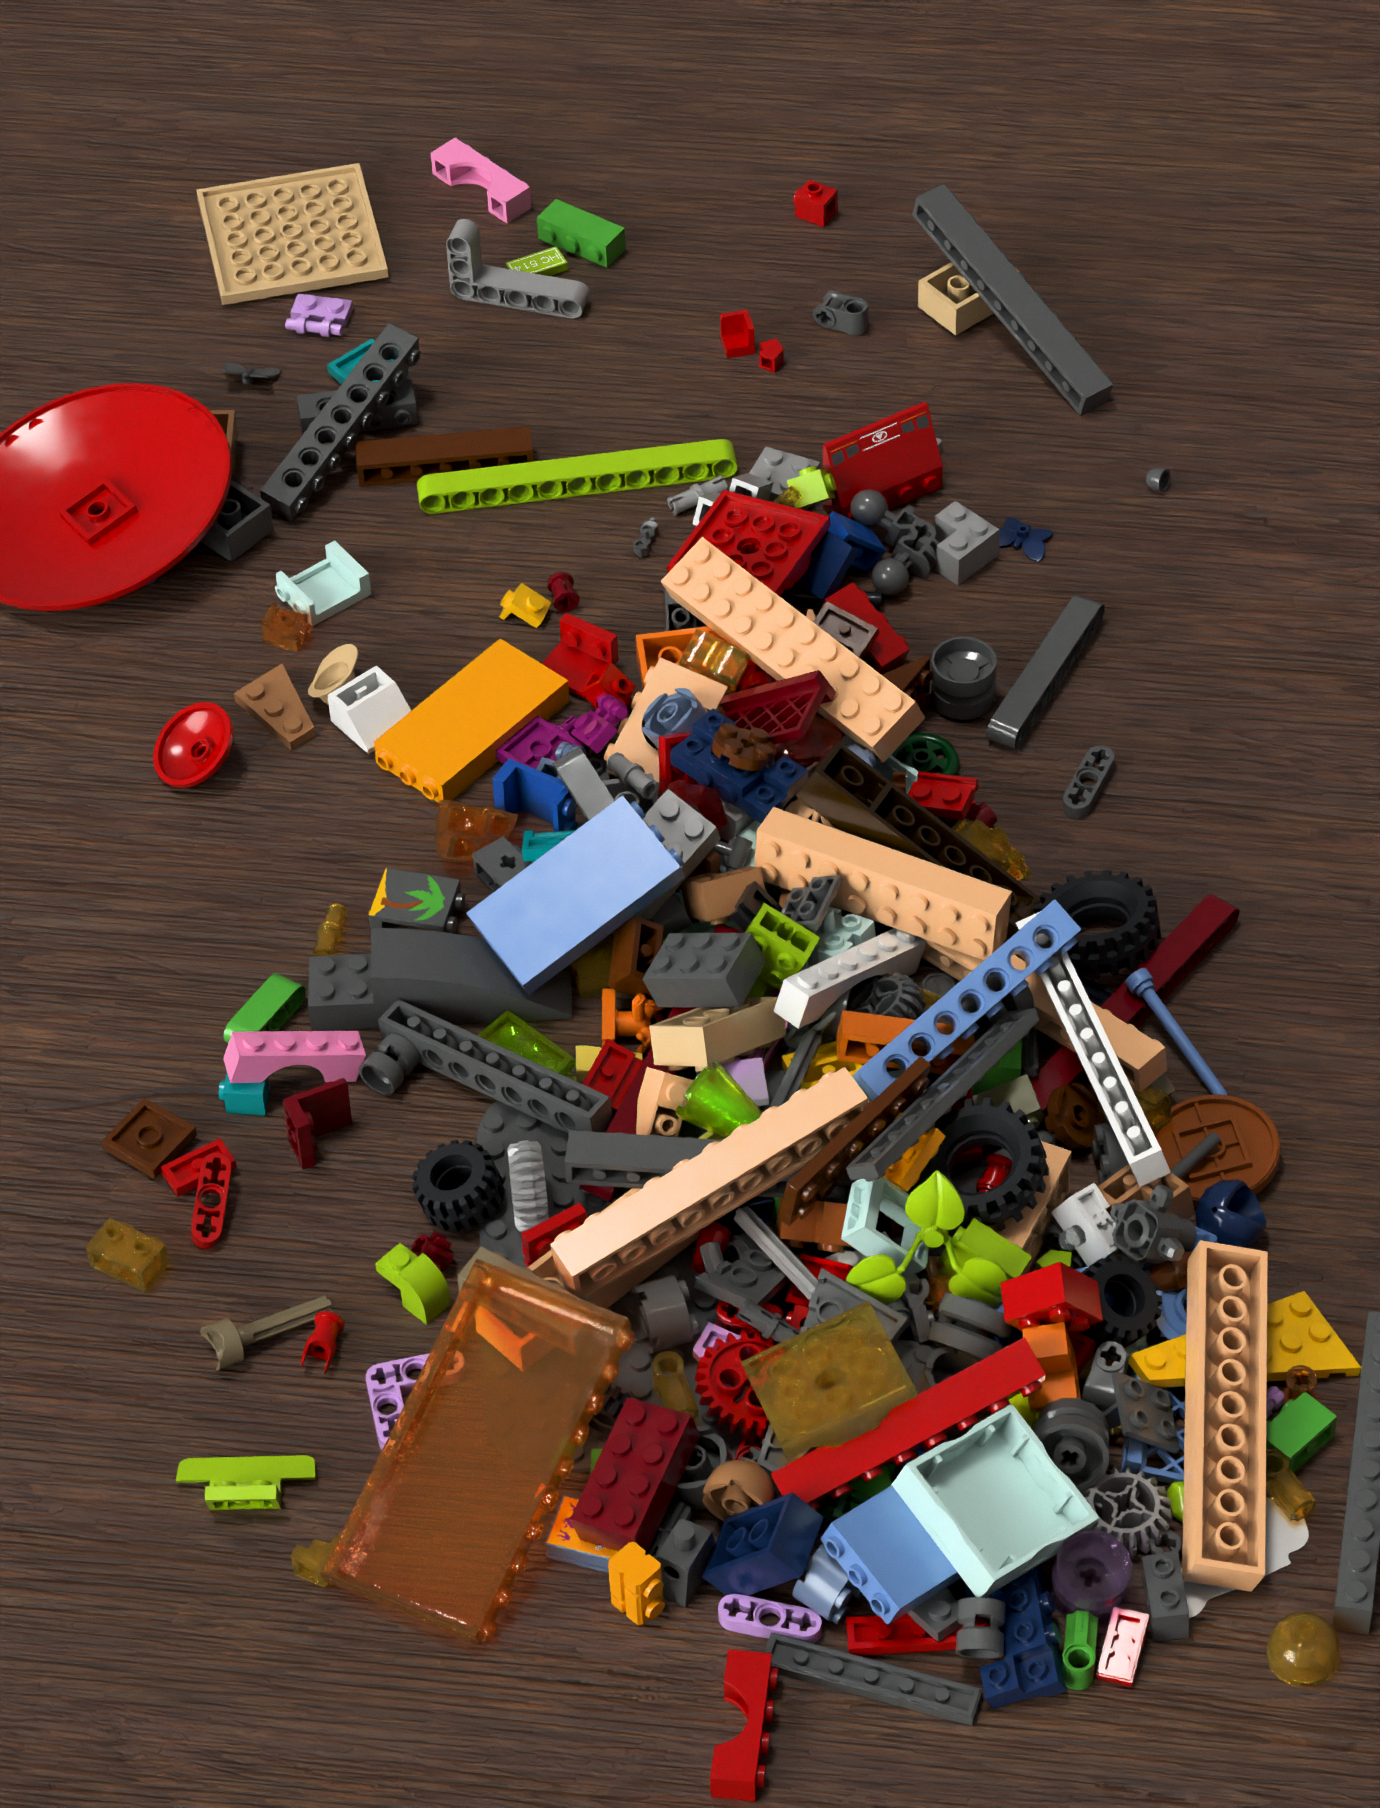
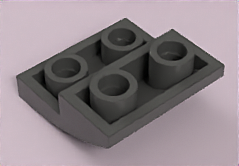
(810, 904)

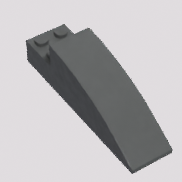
(431, 970)

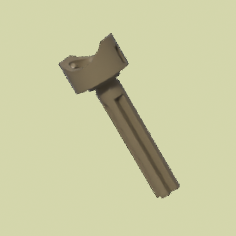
(230, 1341)

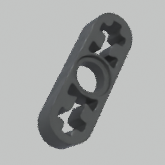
(1089, 793)

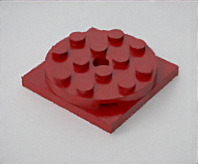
(761, 537)

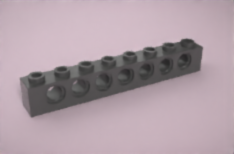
(342, 407)
(498, 1071)

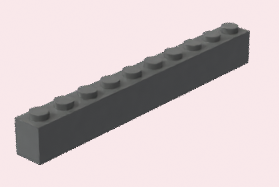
(1012, 299)
(635, 1159)
(1362, 1507)

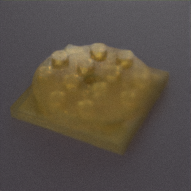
(843, 1352)

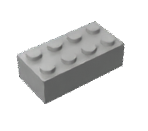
(683, 831)

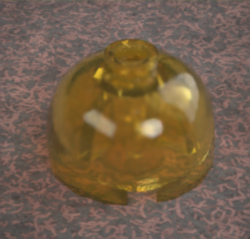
(1303, 1649)

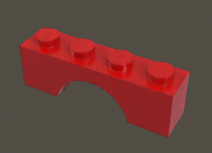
(736, 1763)

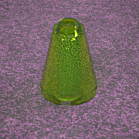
(717, 1102)

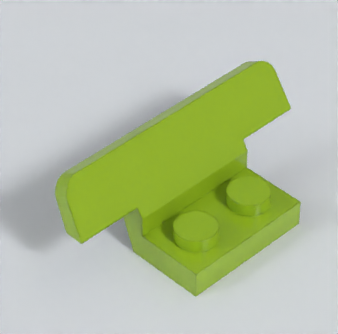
(245, 1481)

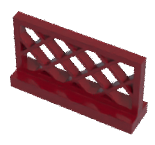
(780, 705)

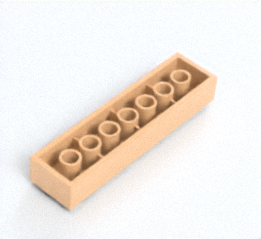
(885, 884)

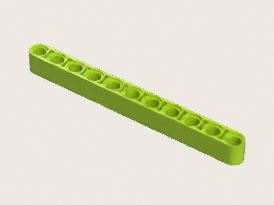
(576, 476)

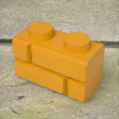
(636, 1583)

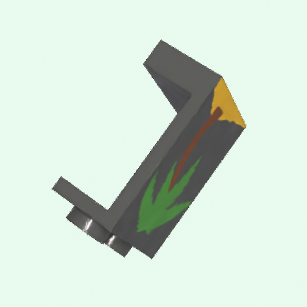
(417, 901)

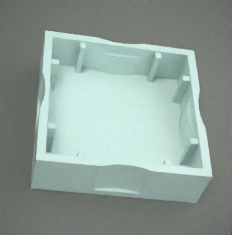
(994, 1501)

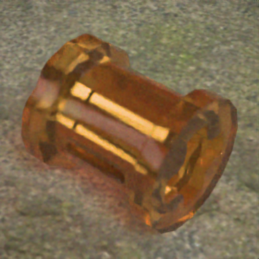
(1299, 1380)

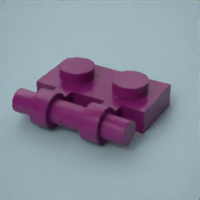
(598, 727)

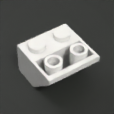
(367, 707)

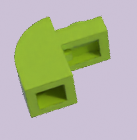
(419, 1279)

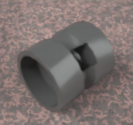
(389, 1064)
(980, 1641)

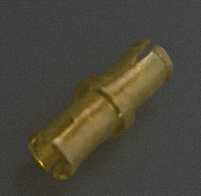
(330, 931)

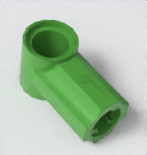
(1080, 1649)

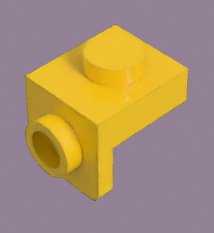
(525, 604)

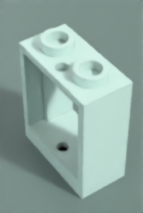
(861, 1222)

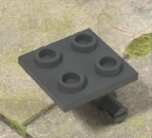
(1142, 1412)

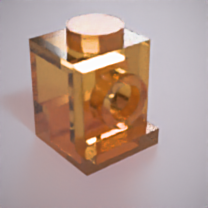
(285, 628)

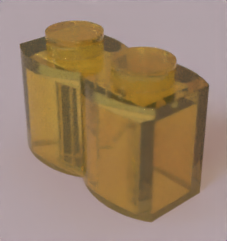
(715, 659)

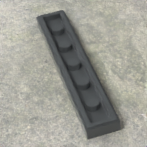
(874, 1679)

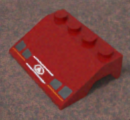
(888, 456)

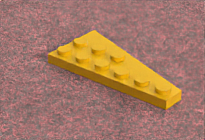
(1294, 1337)

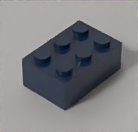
(763, 1546)

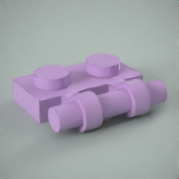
(319, 315)

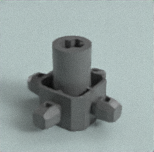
(1151, 1231)

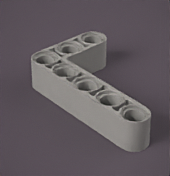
(507, 287)

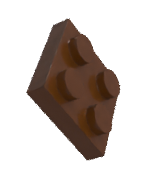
(149, 1137)

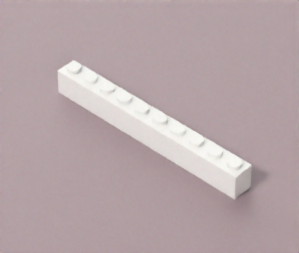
(1102, 1066)

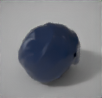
(1231, 1213)

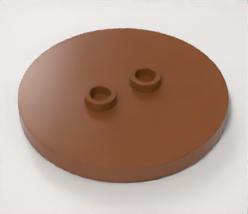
(1247, 1145)

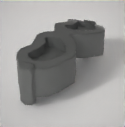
(648, 532)

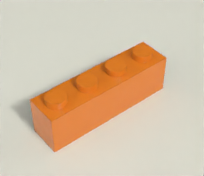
(865, 1034)

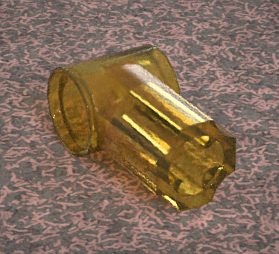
(674, 1388)
(1286, 1488)

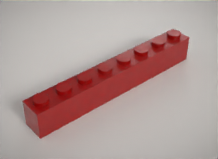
(913, 1424)

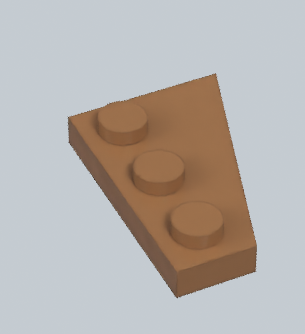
(277, 707)

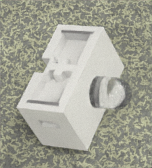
(1086, 1225)

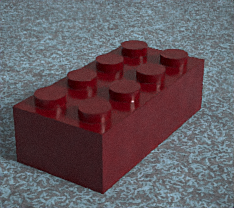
(635, 1476)

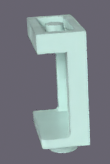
(325, 586)

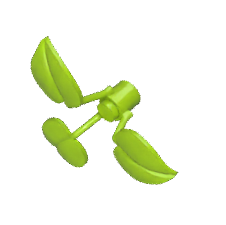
(935, 1209)

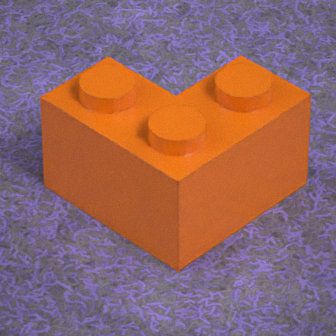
(1058, 1360)

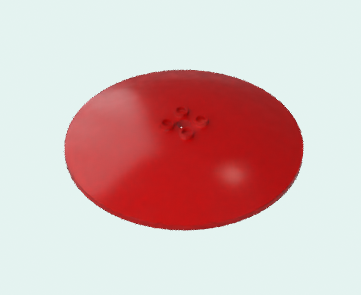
(121, 448)

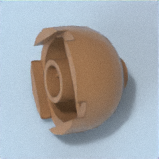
(737, 1488)

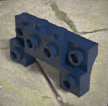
(747, 790)
(1030, 1644)

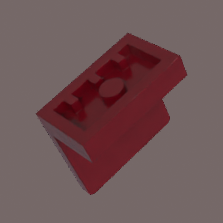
(315, 1114)

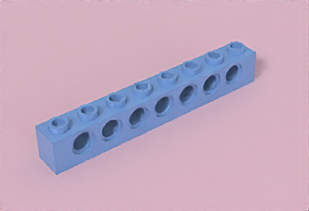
(1051, 921)

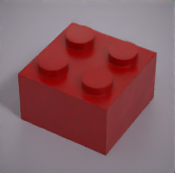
(1052, 1297)

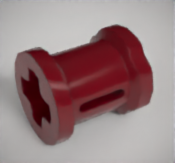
(563, 591)

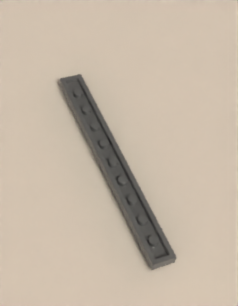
(942, 1095)

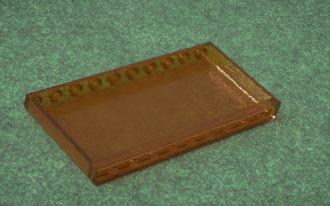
(479, 1452)

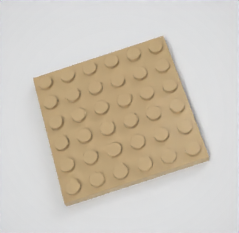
(291, 234)

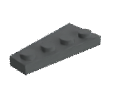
(749, 1277)

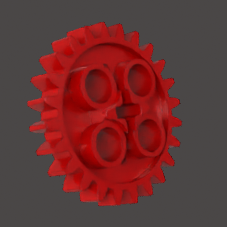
(724, 1365)

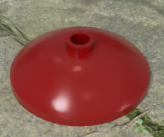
(193, 745)

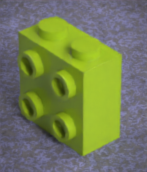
(782, 943)
(983, 1241)

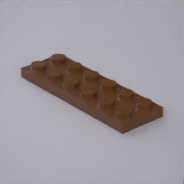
(821, 1173)

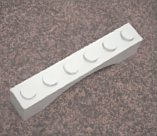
(813, 990)

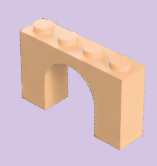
(660, 680)

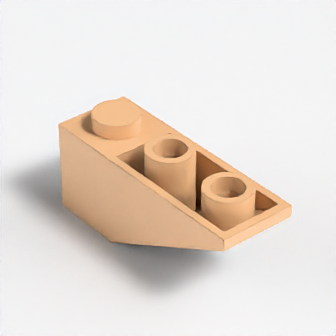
(658, 1103)

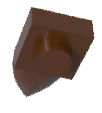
(1171, 1275)

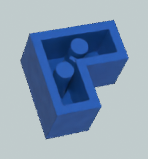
(859, 537)

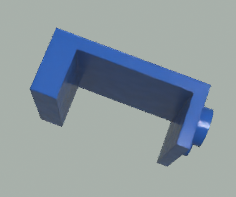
(536, 793)

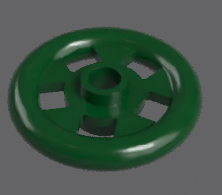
(934, 744)

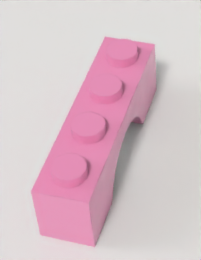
(460, 164)
(257, 1054)

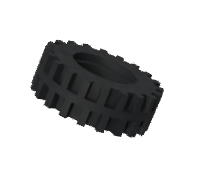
(1108, 899)
(998, 1127)

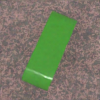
(268, 1007)

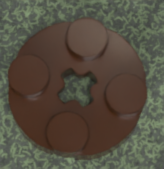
(744, 747)
(1072, 1116)

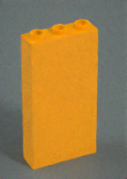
(460, 725)

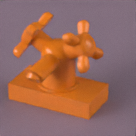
(629, 1023)

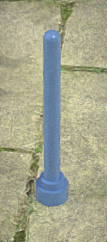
(1142, 984)

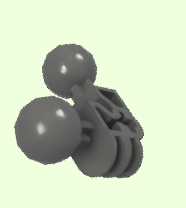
(904, 530)

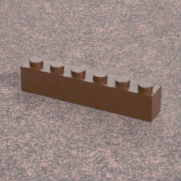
(413, 457)

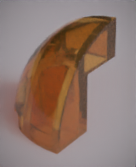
(467, 829)

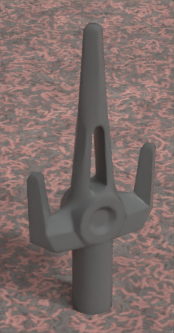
(793, 1040)

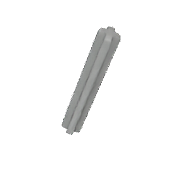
(776, 1251)

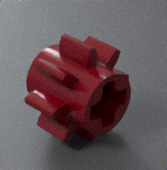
(434, 1247)

